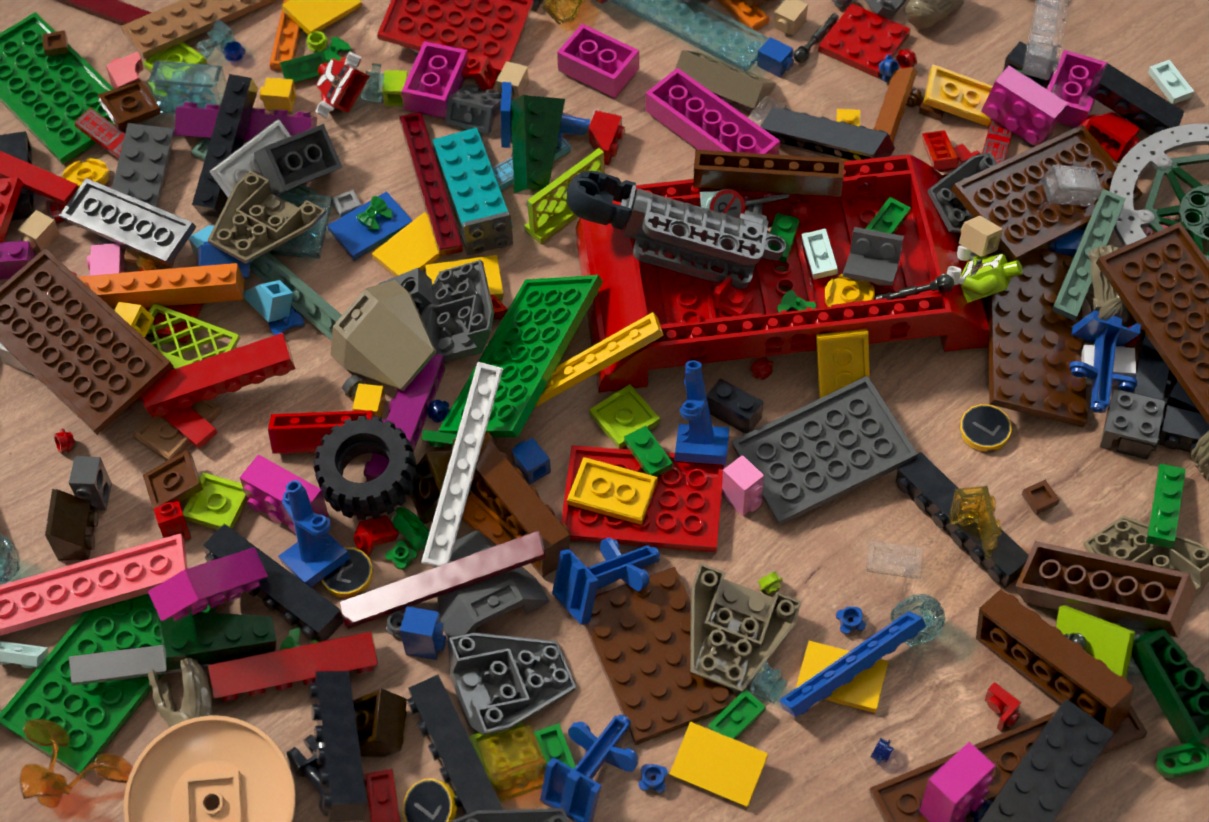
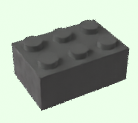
(298, 159)

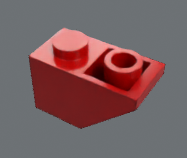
(605, 133)

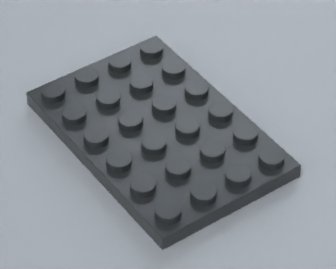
(825, 450)

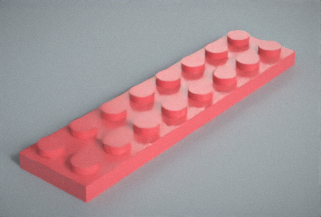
(90, 584)

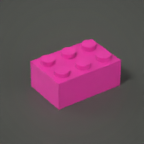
(598, 60)
(434, 79)
(1072, 84)
(1024, 106)
(264, 489)
(958, 786)

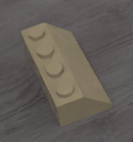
(725, 79)

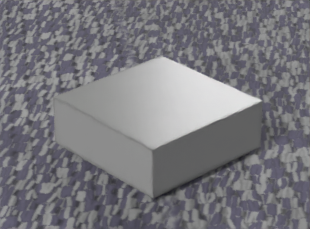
(346, 203)

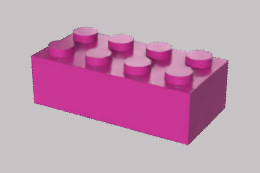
(208, 585)

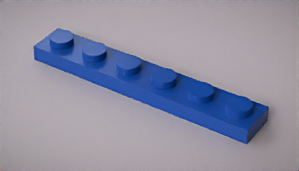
(852, 663)

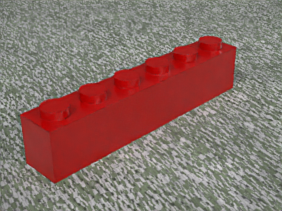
(219, 375)
(292, 665)

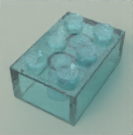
(185, 82)

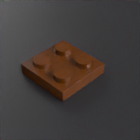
(129, 104)
(173, 480)

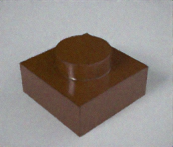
(55, 43)
(1040, 497)

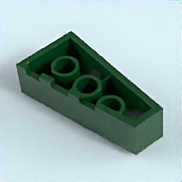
(534, 141)
(215, 638)
(1175, 684)

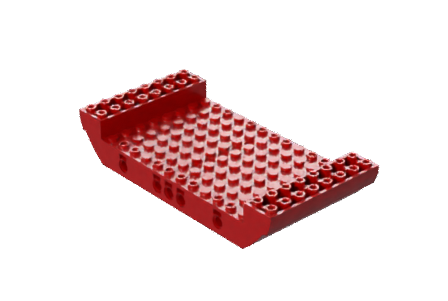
(707, 335)

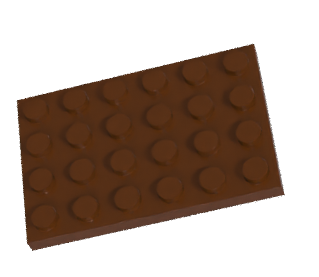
(646, 657)

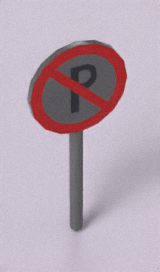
(733, 204)

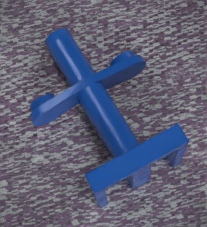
(568, 125)
(1106, 337)
(699, 439)
(316, 550)
(577, 585)
(574, 787)

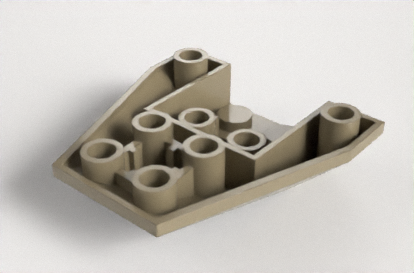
(258, 220)
(383, 336)
(1127, 541)
(734, 628)

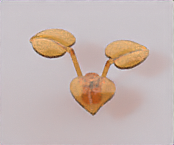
(50, 786)

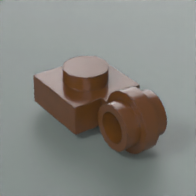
(915, 98)

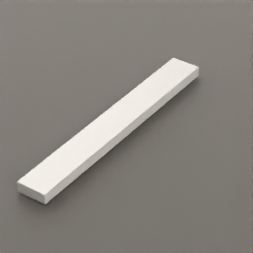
(462, 465)

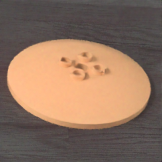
(205, 760)

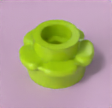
(316, 41)
(770, 583)

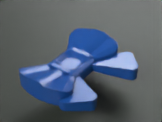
(293, 320)

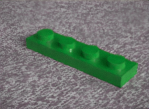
(1166, 506)

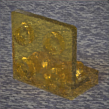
(977, 506)
(514, 762)

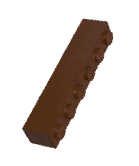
(768, 173)

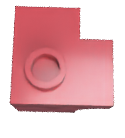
(125, 70)

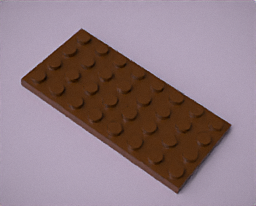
(1016, 200)
(1168, 293)
(76, 342)
(1034, 345)

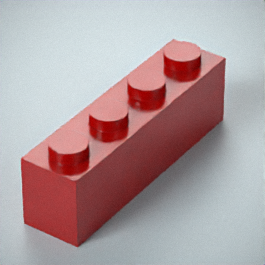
(304, 431)

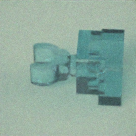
(218, 38)
(373, 88)
(768, 683)

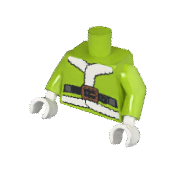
(983, 274)

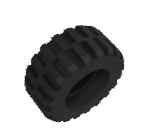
(361, 438)

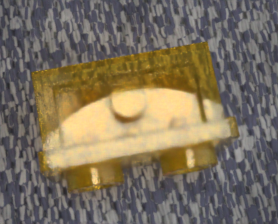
(562, 10)

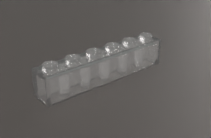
(1045, 38)

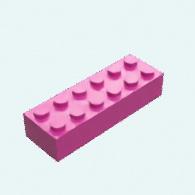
(705, 118)

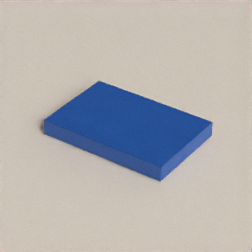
(358, 239)

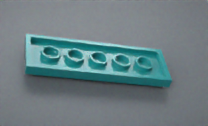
(469, 175)

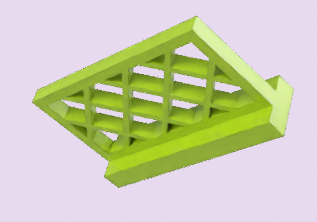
(548, 221)
(198, 325)

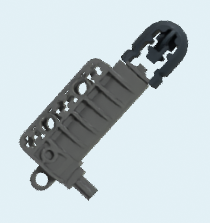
(676, 229)

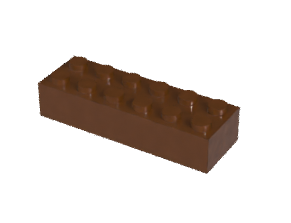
(517, 504)
(1107, 588)
(1052, 660)

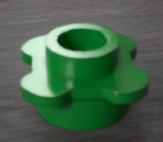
(404, 561)

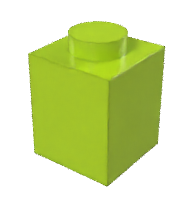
(392, 87)

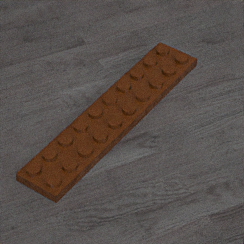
(902, 796)

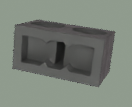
(417, 284)
(91, 481)

